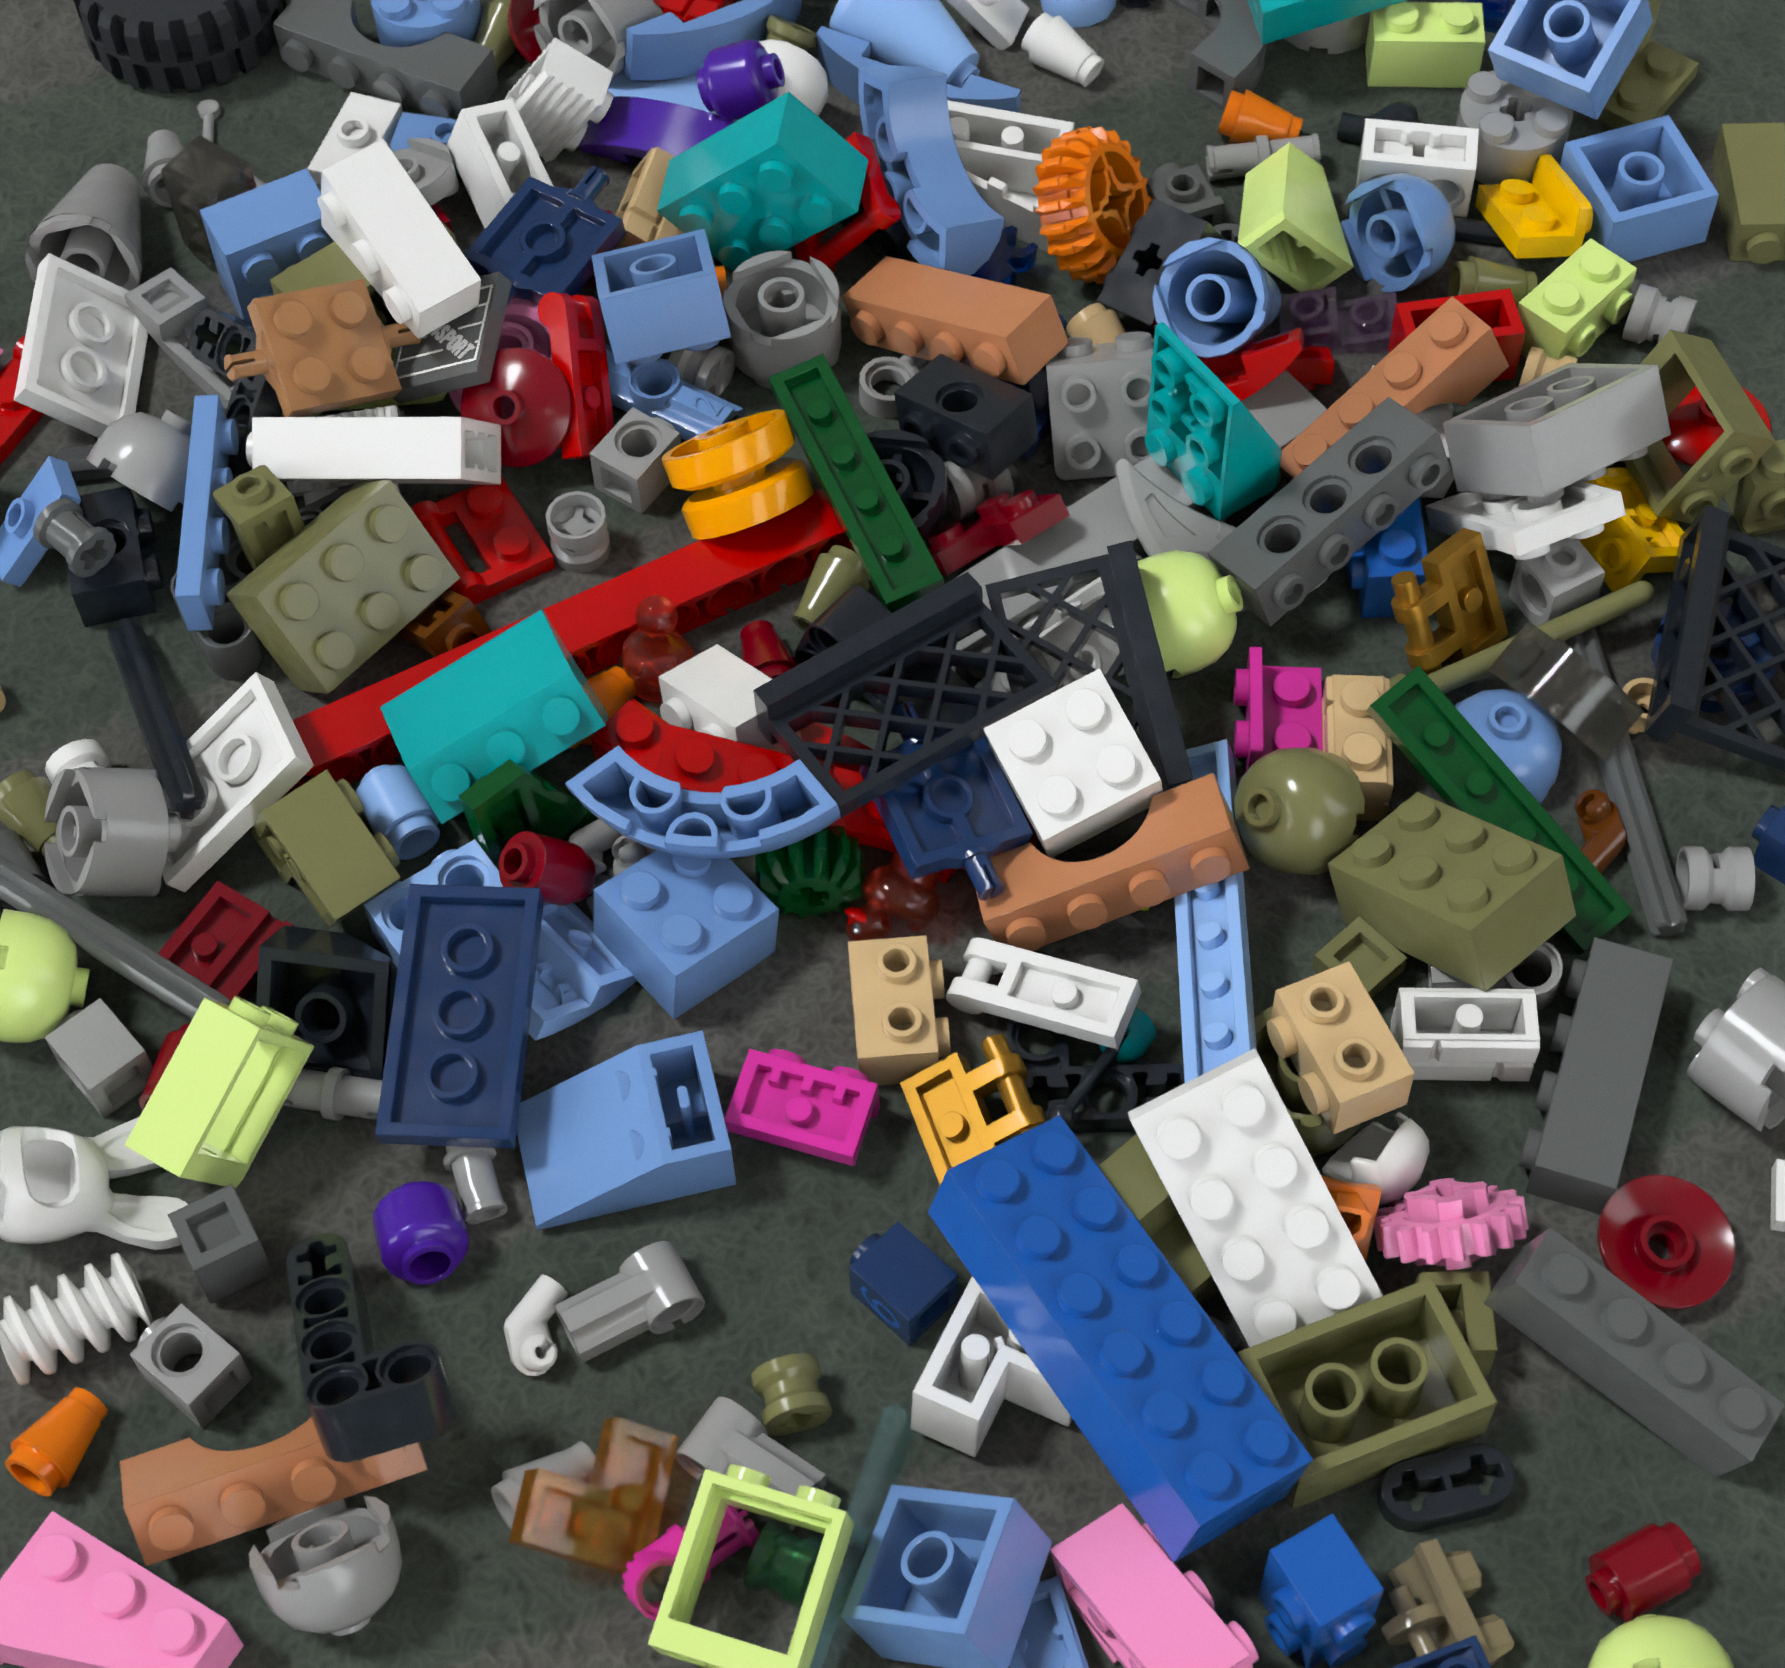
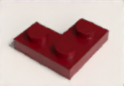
(999, 523)

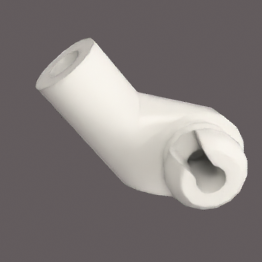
(527, 1327)

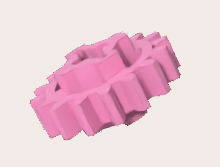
(1450, 1224)

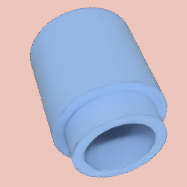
(398, 810)

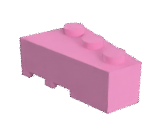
(1142, 1602)
(92, 1607)

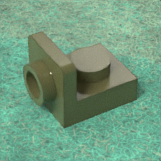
(260, 512)
(1465, 1298)

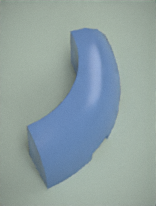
(922, 169)
(697, 824)

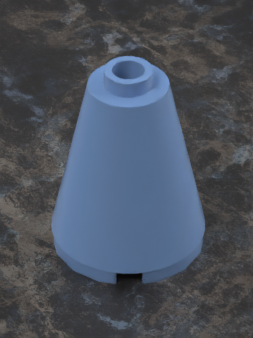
(1215, 296)

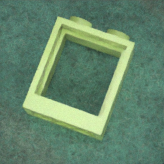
(221, 1092)
(749, 1491)

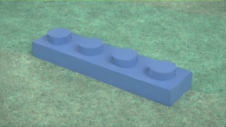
(204, 529)

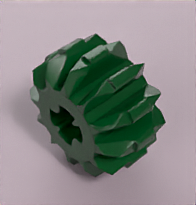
(813, 873)

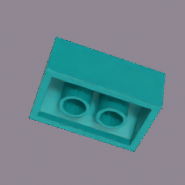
(498, 703)

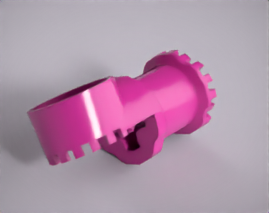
(732, 1537)

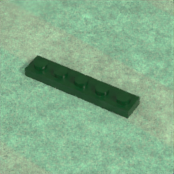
(856, 483)
(1480, 784)

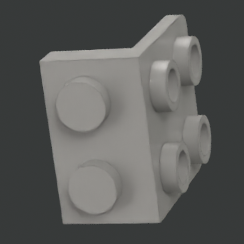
(1099, 404)

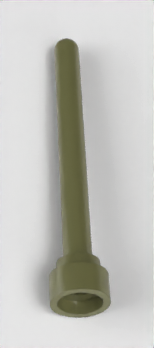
(1561, 627)

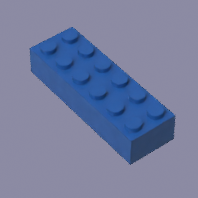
(1118, 1337)

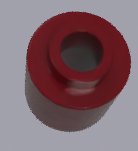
(547, 863)
(1642, 1571)

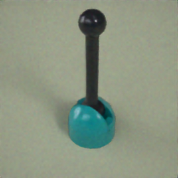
(1140, 1036)

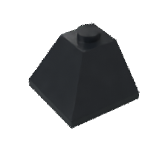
(334, 992)

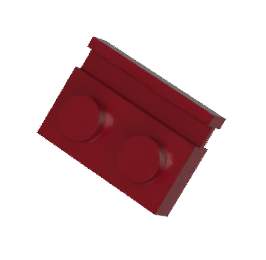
(222, 941)

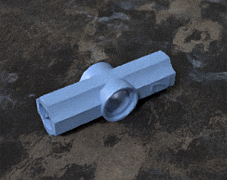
(661, 393)

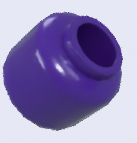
(739, 79)
(420, 1232)

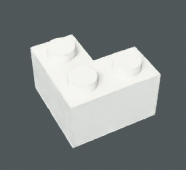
(973, 1373)

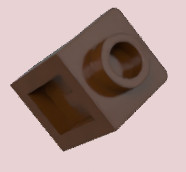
(445, 624)

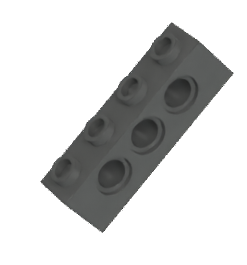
(1331, 509)

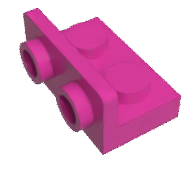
(1280, 708)
(803, 1105)

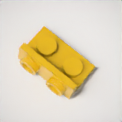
(1538, 216)
(1635, 541)

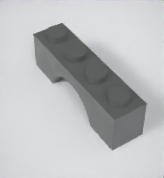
(427, 77)

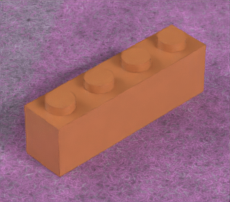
(957, 315)

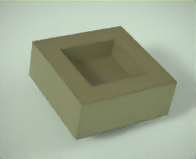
(1369, 953)

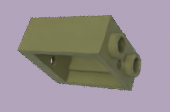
(1682, 365)

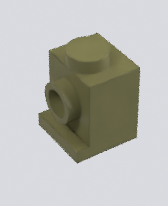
(1760, 495)

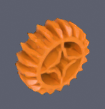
(1089, 200)

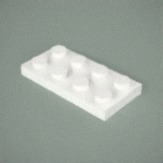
(1253, 1200)

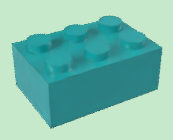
(764, 182)

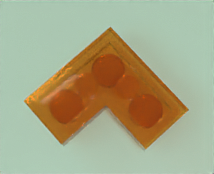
(613, 1514)

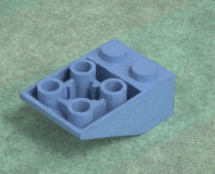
(626, 1134)

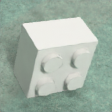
(1074, 763)

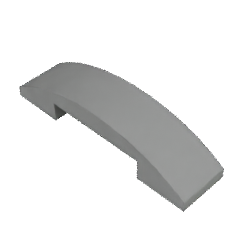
(167, 311)

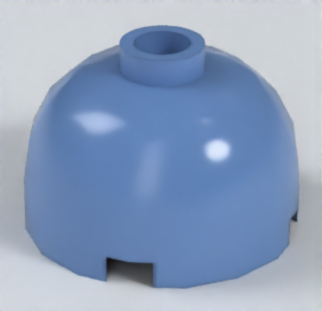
(1398, 230)
(1519, 736)

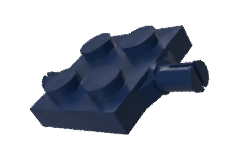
(547, 237)
(953, 813)

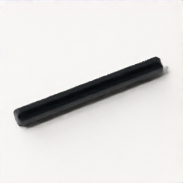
(157, 719)

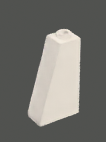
(377, 449)

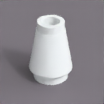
(1061, 50)

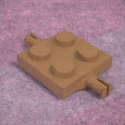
(322, 348)

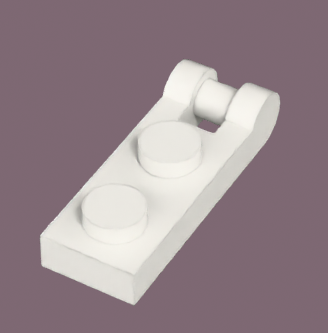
(1045, 992)

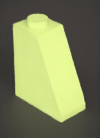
(1293, 221)

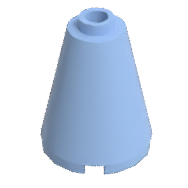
(909, 35)

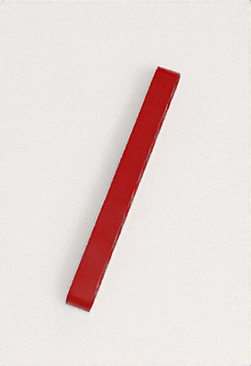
(699, 579)

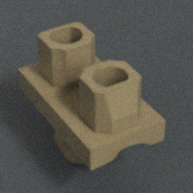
(1434, 1606)

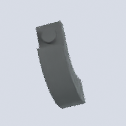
(1229, 56)

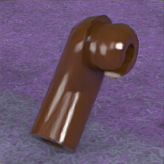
(1600, 828)

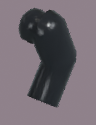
(1352, 125)

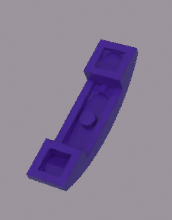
(640, 124)

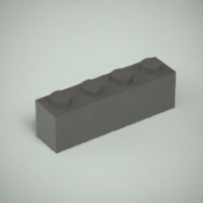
(1598, 1076)
(1634, 1354)

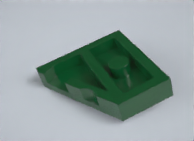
(519, 801)

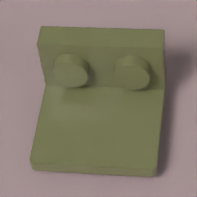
(1649, 82)

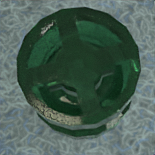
(782, 1562)

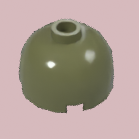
(1298, 809)

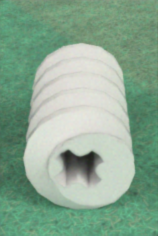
(72, 1318)

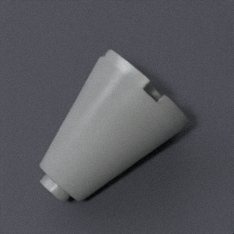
(95, 228)

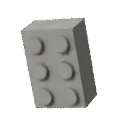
(1557, 430)

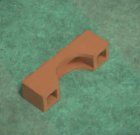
(1438, 363)
(1178, 848)
(200, 1495)

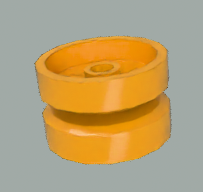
(738, 474)

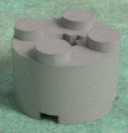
(593, 26)
(1512, 127)
(782, 314)
(109, 832)
(1746, 1052)

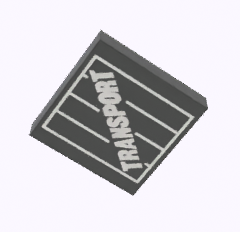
(457, 352)

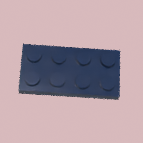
(460, 1016)

